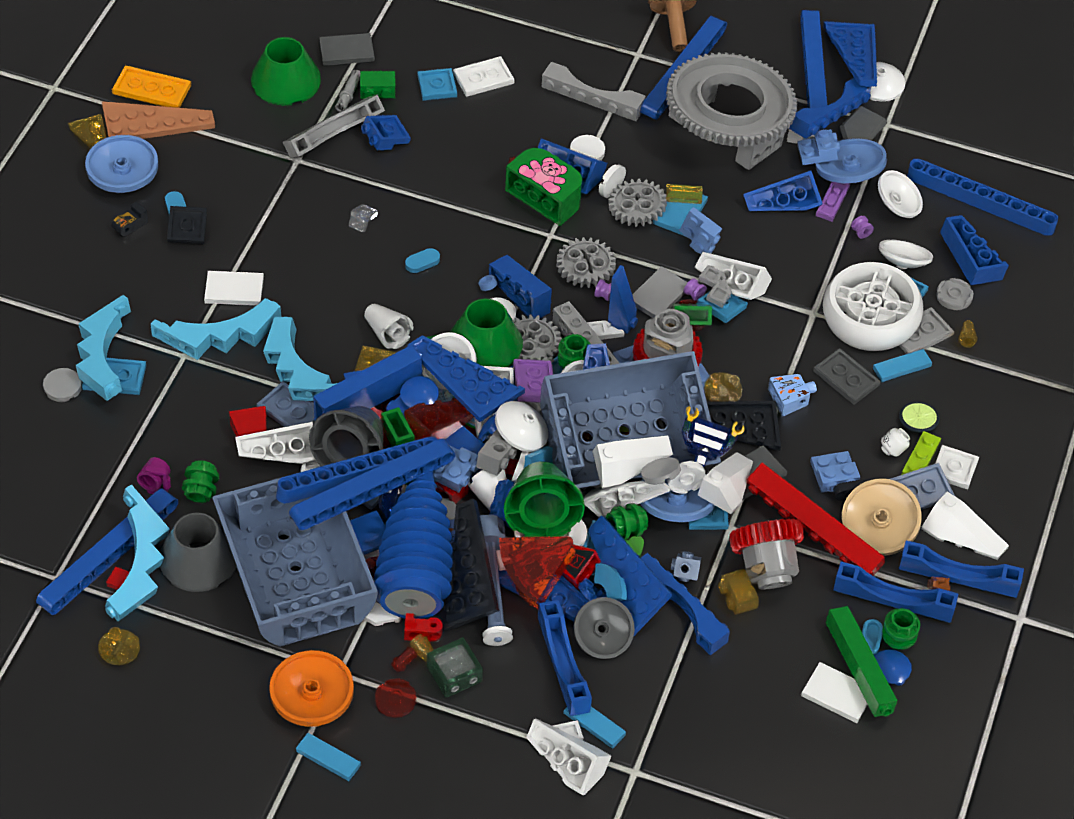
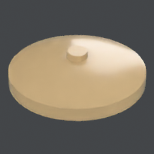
(883, 515)

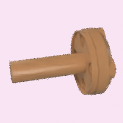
(675, 11)

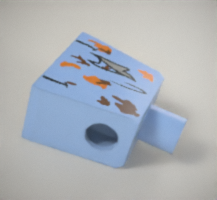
(790, 392)

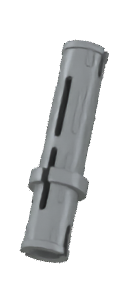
(347, 93)

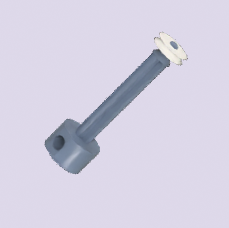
(496, 633)

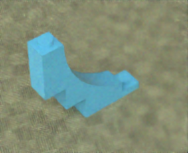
(98, 333)
(197, 338)
(290, 368)
(147, 532)

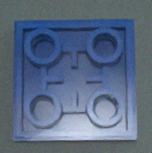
(368, 531)

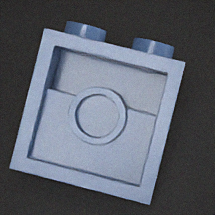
(820, 148)
(701, 231)
(834, 469)
(458, 472)

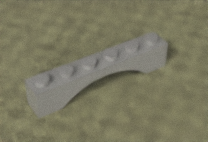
(623, 103)
(333, 125)

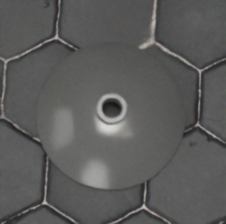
(617, 628)

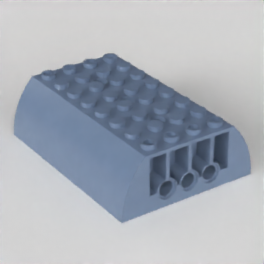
(618, 396)
(289, 605)

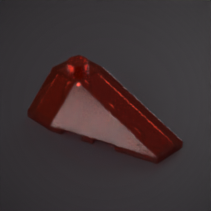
(437, 419)

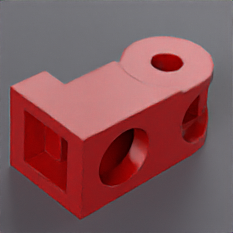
(430, 628)

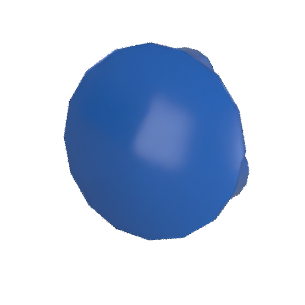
(419, 390)
(488, 428)
(589, 591)
(894, 666)

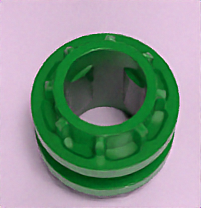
(572, 349)
(200, 481)
(628, 521)
(901, 628)

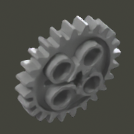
(637, 202)
(595, 255)
(538, 337)

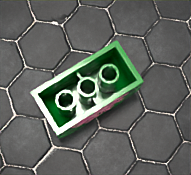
(545, 184)

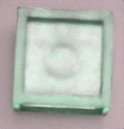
(454, 667)

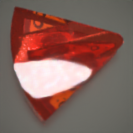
(535, 564)

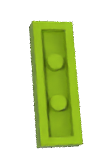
(922, 452)

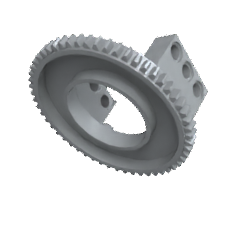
(754, 134)

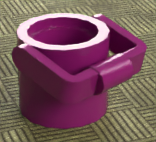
(154, 475)

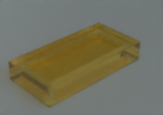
(684, 193)

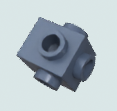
(691, 561)

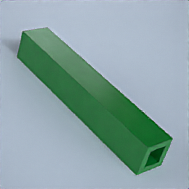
(861, 661)

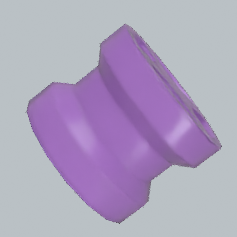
(862, 227)
(695, 289)
(603, 290)

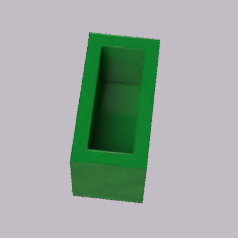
(377, 83)
(698, 313)
(396, 427)

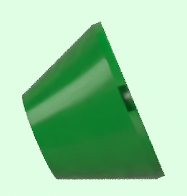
(285, 73)
(490, 332)
(547, 513)

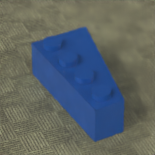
(971, 252)
(522, 287)

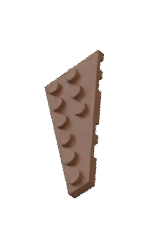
(153, 121)

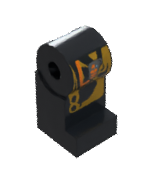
(130, 220)

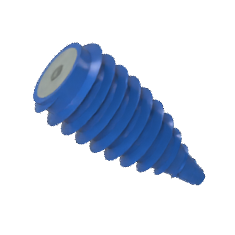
(415, 553)

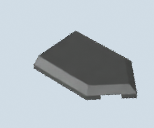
(862, 124)

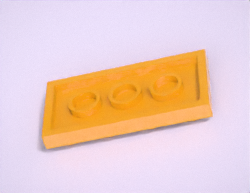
(151, 87)

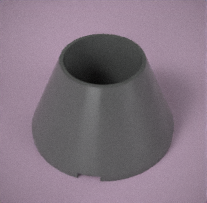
(331, 437)
(199, 567)

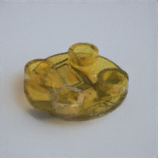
(723, 387)
(118, 646)

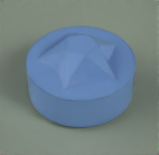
(487, 282)

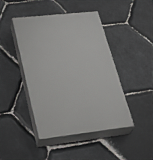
(659, 292)
(930, 332)

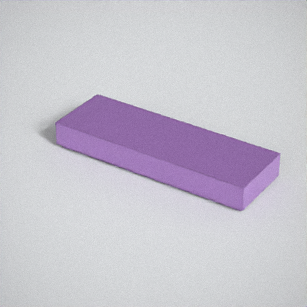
(832, 200)

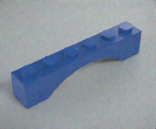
(811, 120)
(998, 579)
(930, 603)
(709, 631)
(571, 681)

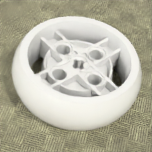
(873, 308)

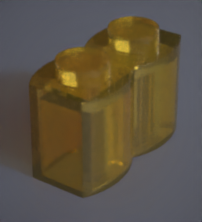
(739, 592)

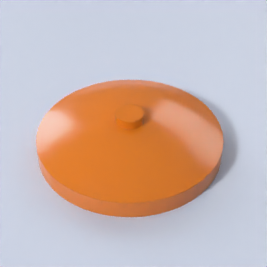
(311, 688)

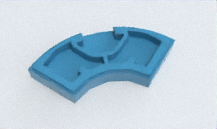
(611, 581)

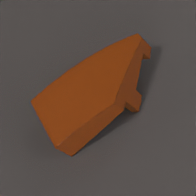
(939, 582)

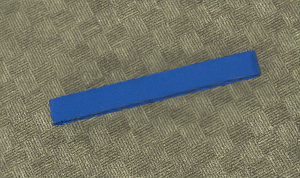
(700, 44)
(813, 59)
(982, 197)
(320, 479)
(371, 484)
(99, 558)

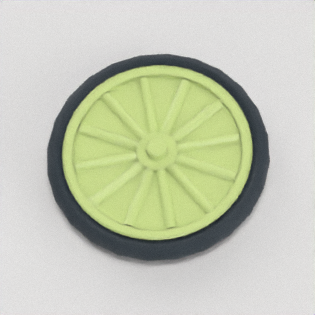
(919, 417)

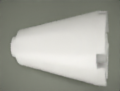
(389, 326)
(485, 484)

